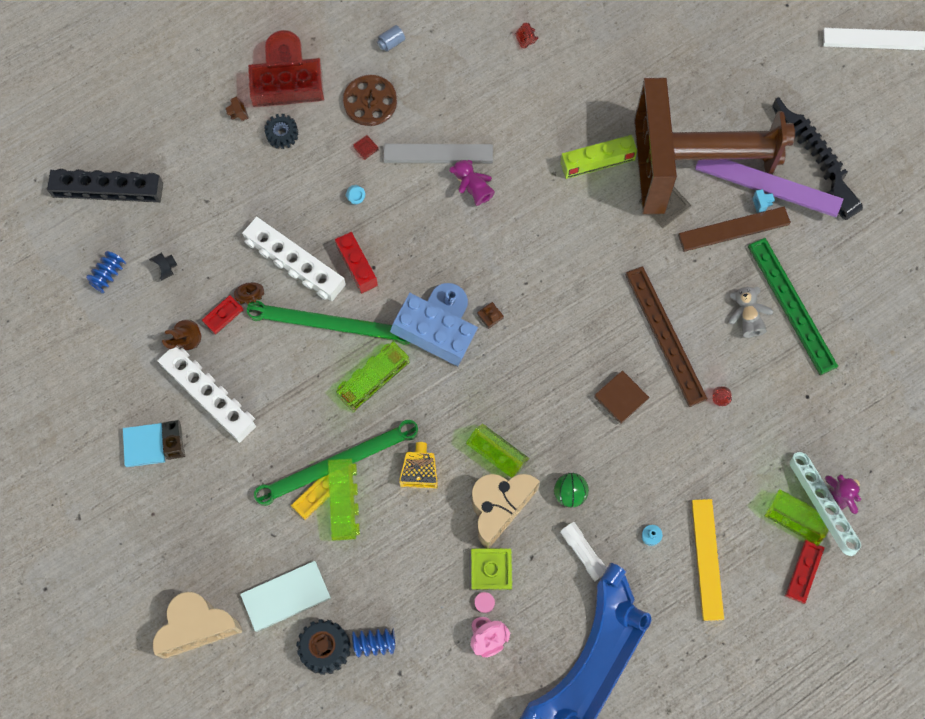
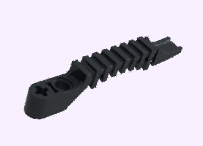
(851, 204)

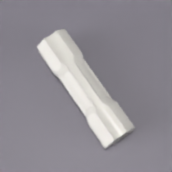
(576, 540)

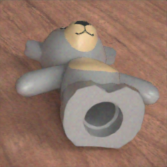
(749, 311)

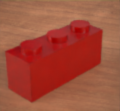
(356, 262)

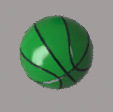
(571, 490)

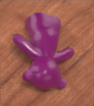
(473, 181)
(844, 492)

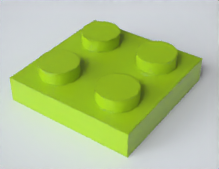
(491, 569)

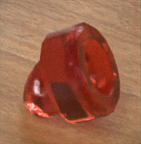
(722, 396)

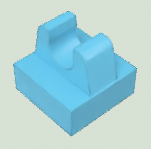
(762, 201)

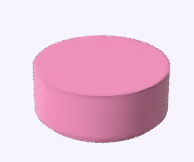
(484, 602)

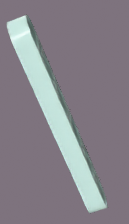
(826, 502)

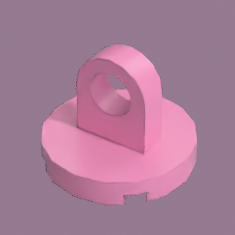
(489, 637)

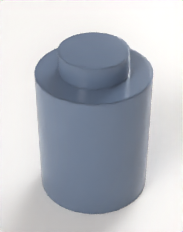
(391, 38)

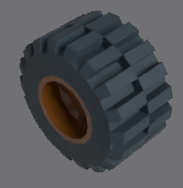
(323, 647)

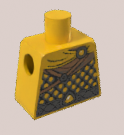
(419, 468)

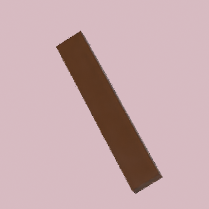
(734, 229)

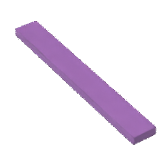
(772, 184)

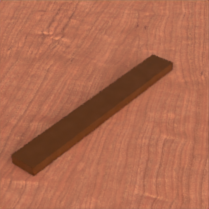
(666, 337)

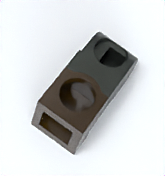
(172, 440)

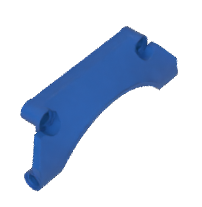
(612, 641)

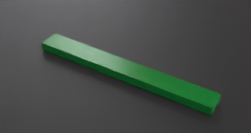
(793, 306)

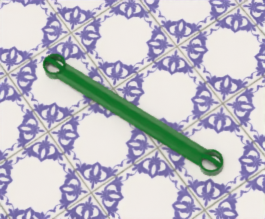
(322, 321)
(321, 469)

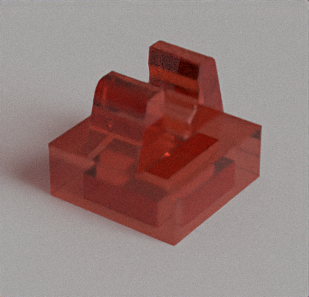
(525, 35)

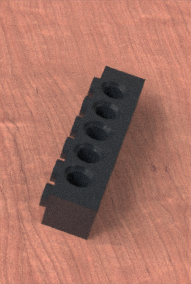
(95, 190)

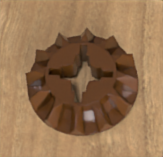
(254, 289)

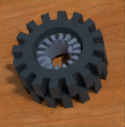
(281, 123)

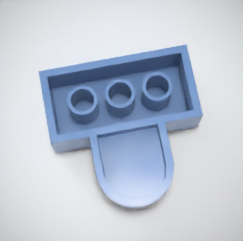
(437, 323)

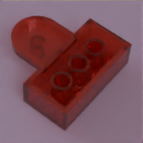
(285, 74)

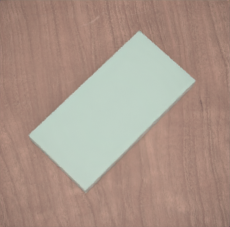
(285, 596)

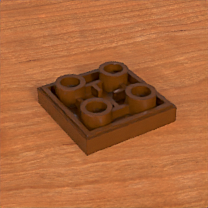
(621, 397)

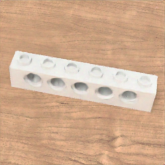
(259, 229)
(238, 429)

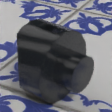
(165, 264)

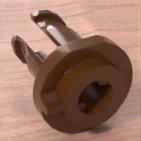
(185, 336)

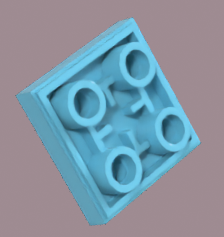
(143, 445)

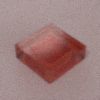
(365, 147)

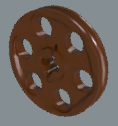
(363, 97)

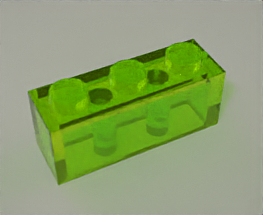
(497, 450)
(797, 517)

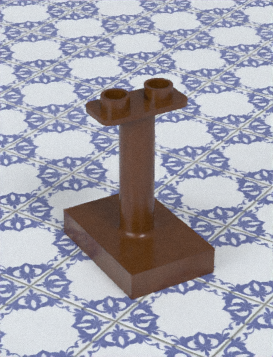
(660, 146)

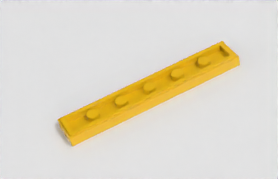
(707, 560)

